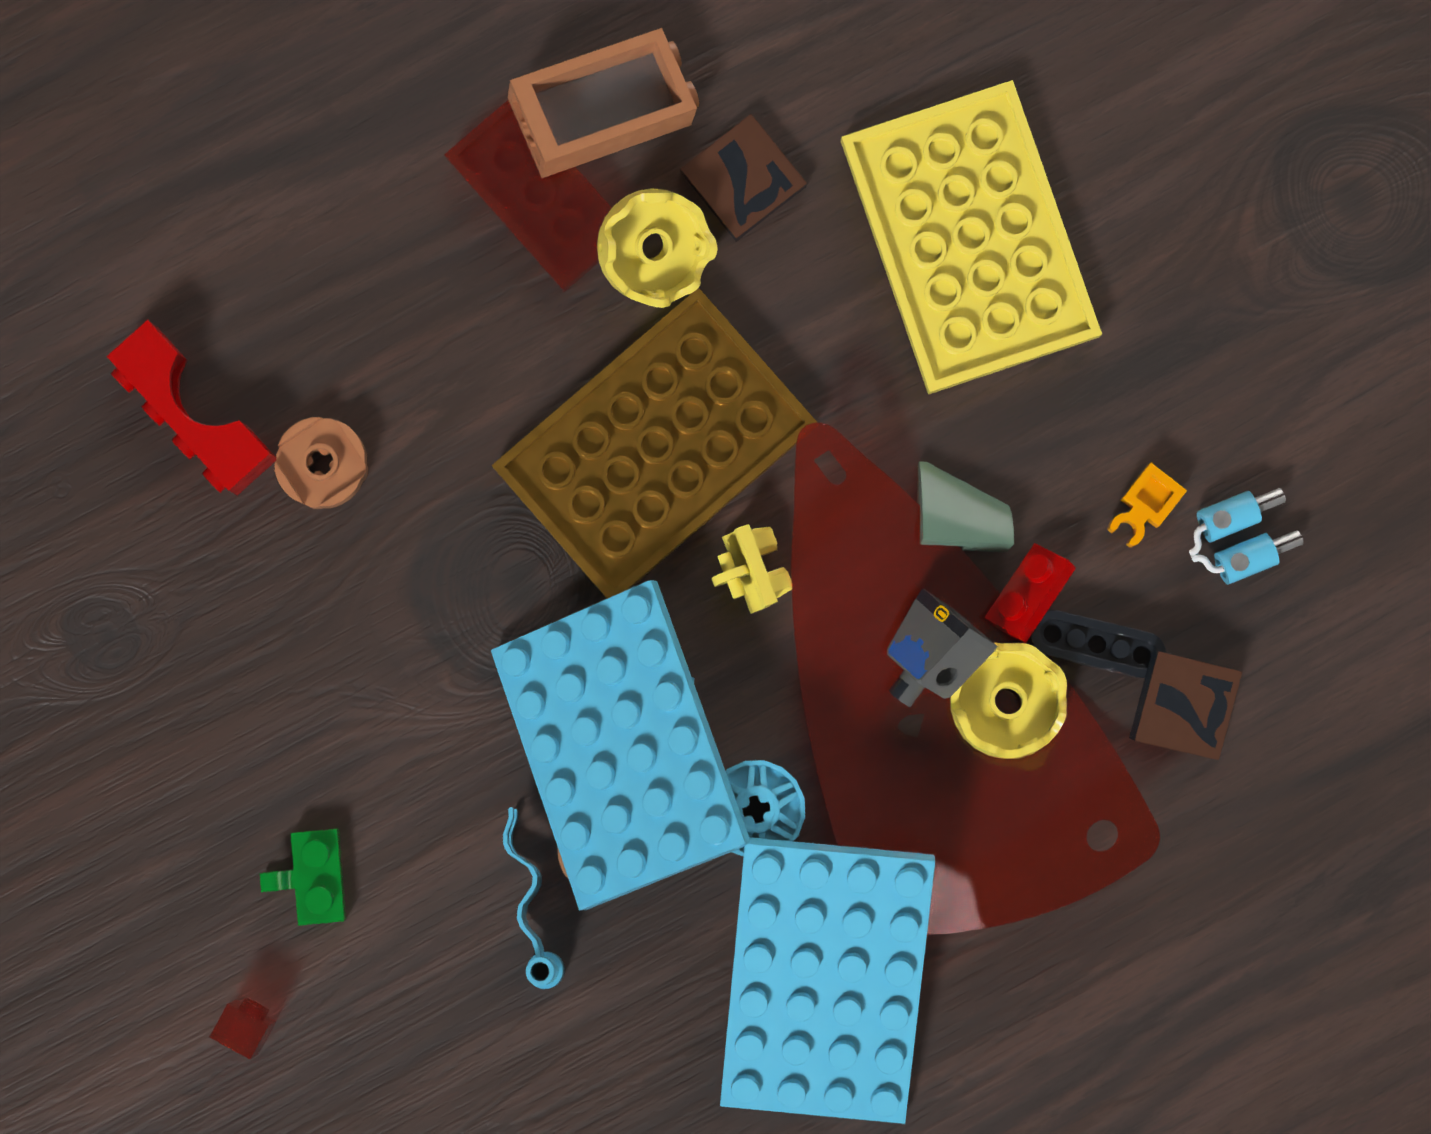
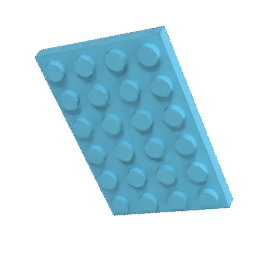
(619, 746)
(826, 979)

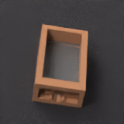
(603, 102)

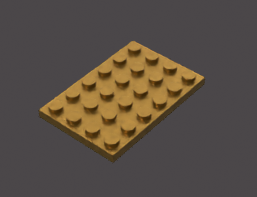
(654, 445)

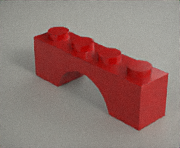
(154, 369)

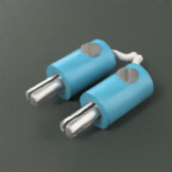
(1248, 556)

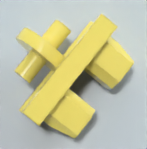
(745, 569)

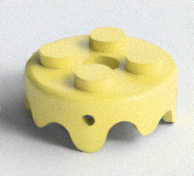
(684, 252)
(1042, 708)

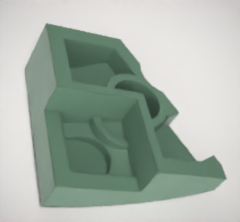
(961, 514)

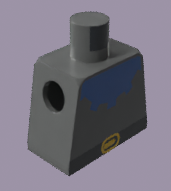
(935, 650)

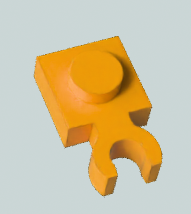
(1149, 500)

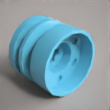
(773, 786)

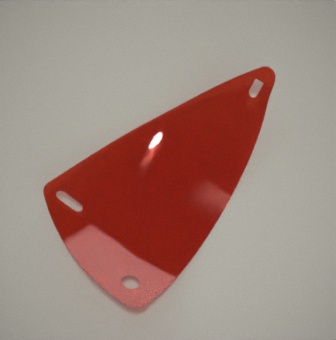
(999, 828)

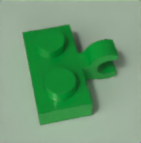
(314, 877)

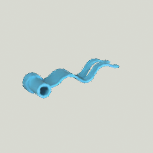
(552, 960)

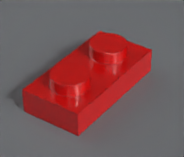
(1030, 592)

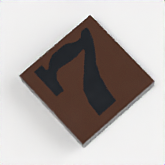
(743, 177)
(1185, 704)

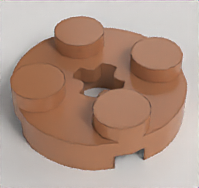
(295, 457)

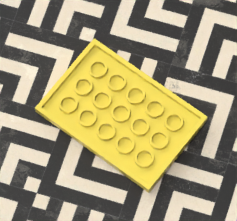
(970, 237)

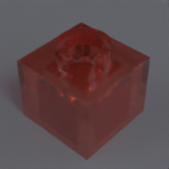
(243, 1027)

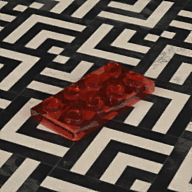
(551, 215)

